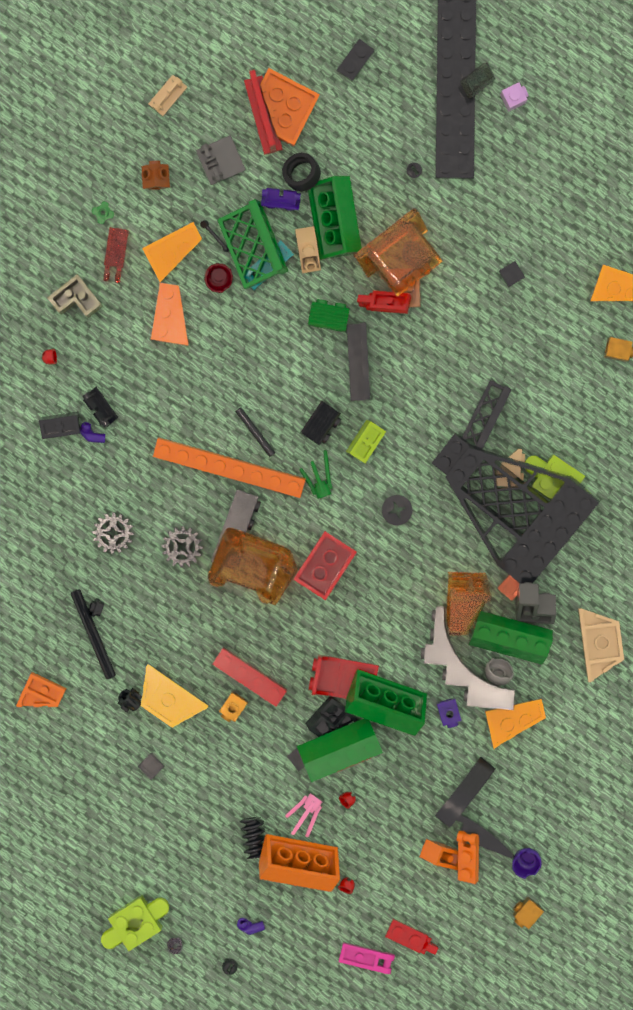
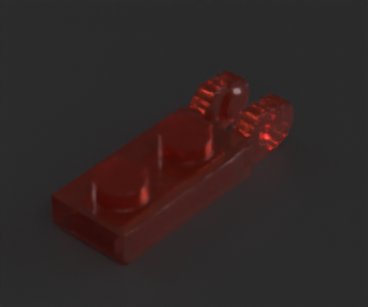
(115, 252)

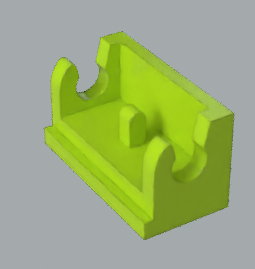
(366, 441)

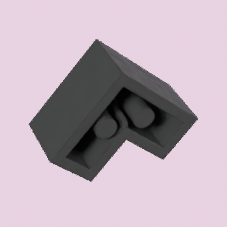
(534, 607)

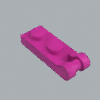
(366, 958)

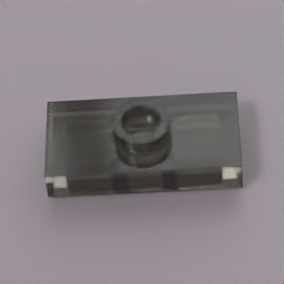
(477, 80)

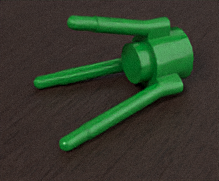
(321, 487)

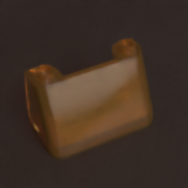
(253, 564)

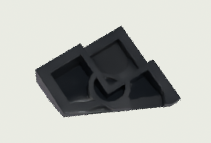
(329, 717)

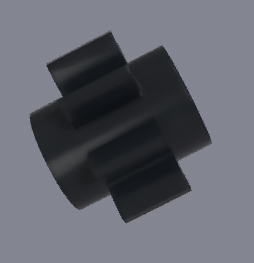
(129, 700)

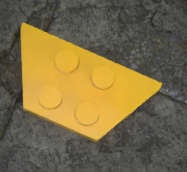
(168, 699)

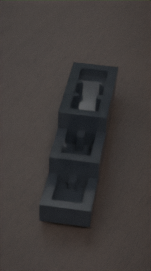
(486, 838)

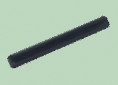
(93, 634)

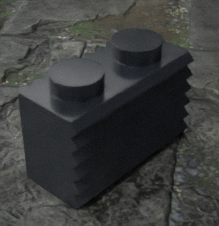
(320, 423)

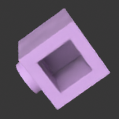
(514, 96)

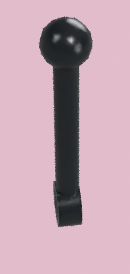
(204, 224)

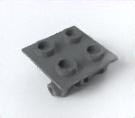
(220, 160)

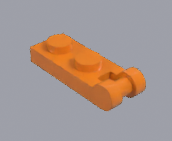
(468, 857)

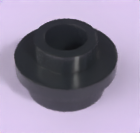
(96, 607)

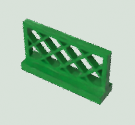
(268, 241)

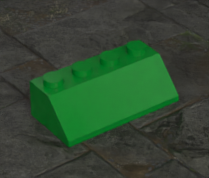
(334, 217)
(511, 637)
(386, 703)
(339, 749)

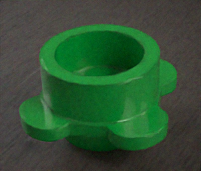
(103, 207)

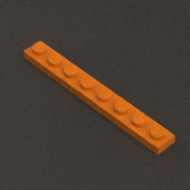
(229, 467)

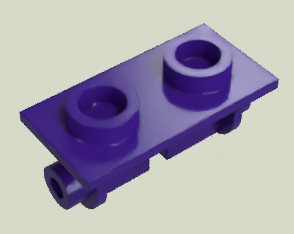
(289, 200)

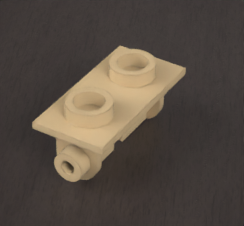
(167, 95)

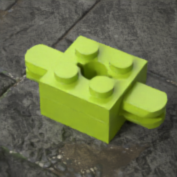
(549, 485)
(135, 923)

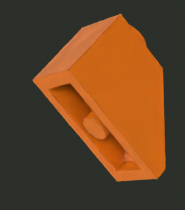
(440, 854)

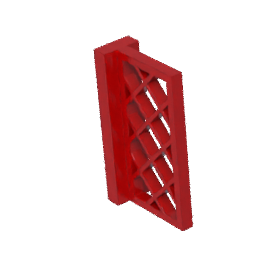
(266, 132)

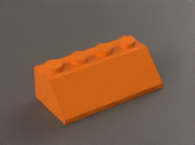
(299, 863)

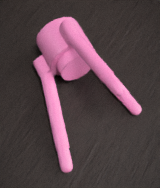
(311, 804)

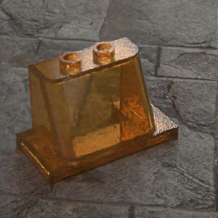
(400, 254)
(465, 600)

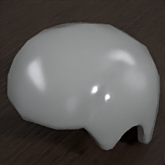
(499, 671)

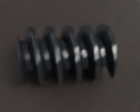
(254, 836)

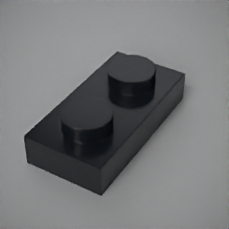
(355, 60)

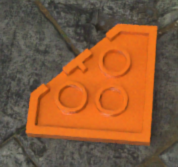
(287, 105)

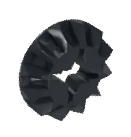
(400, 501)

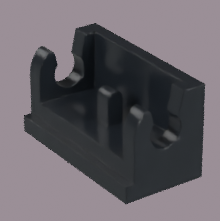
(59, 425)

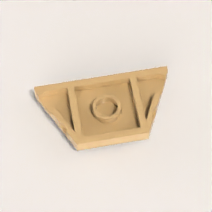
(600, 643)

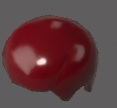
(218, 277)

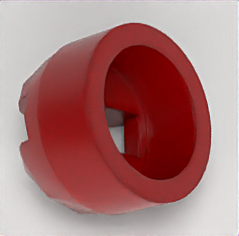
(49, 356)
(347, 800)
(346, 886)

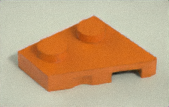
(41, 692)

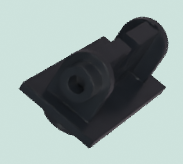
(95, 400)

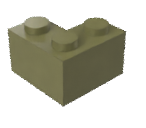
(72, 293)

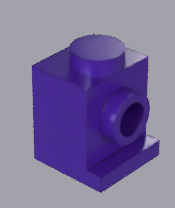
(444, 707)

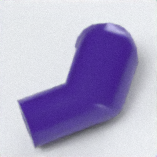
(89, 435)
(248, 927)

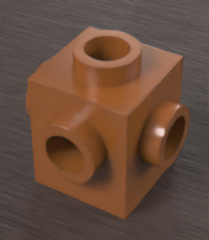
(155, 176)

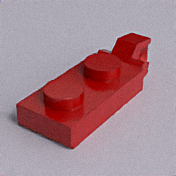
(385, 302)
(410, 937)

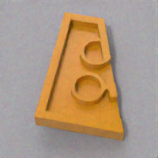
(171, 249)
(613, 285)
(506, 724)

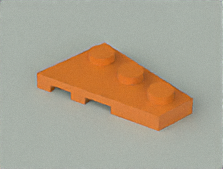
(169, 316)

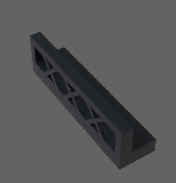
(358, 362)
(496, 410)

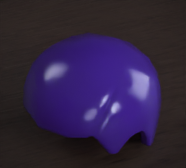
(526, 862)

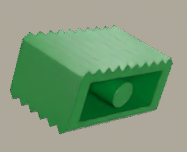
(328, 316)

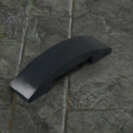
(465, 792)

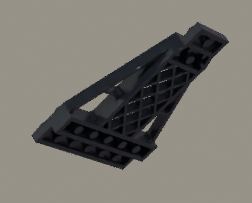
(545, 534)

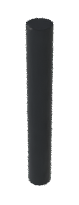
(255, 432)

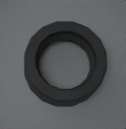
(295, 160)

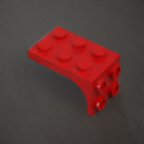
(335, 675)

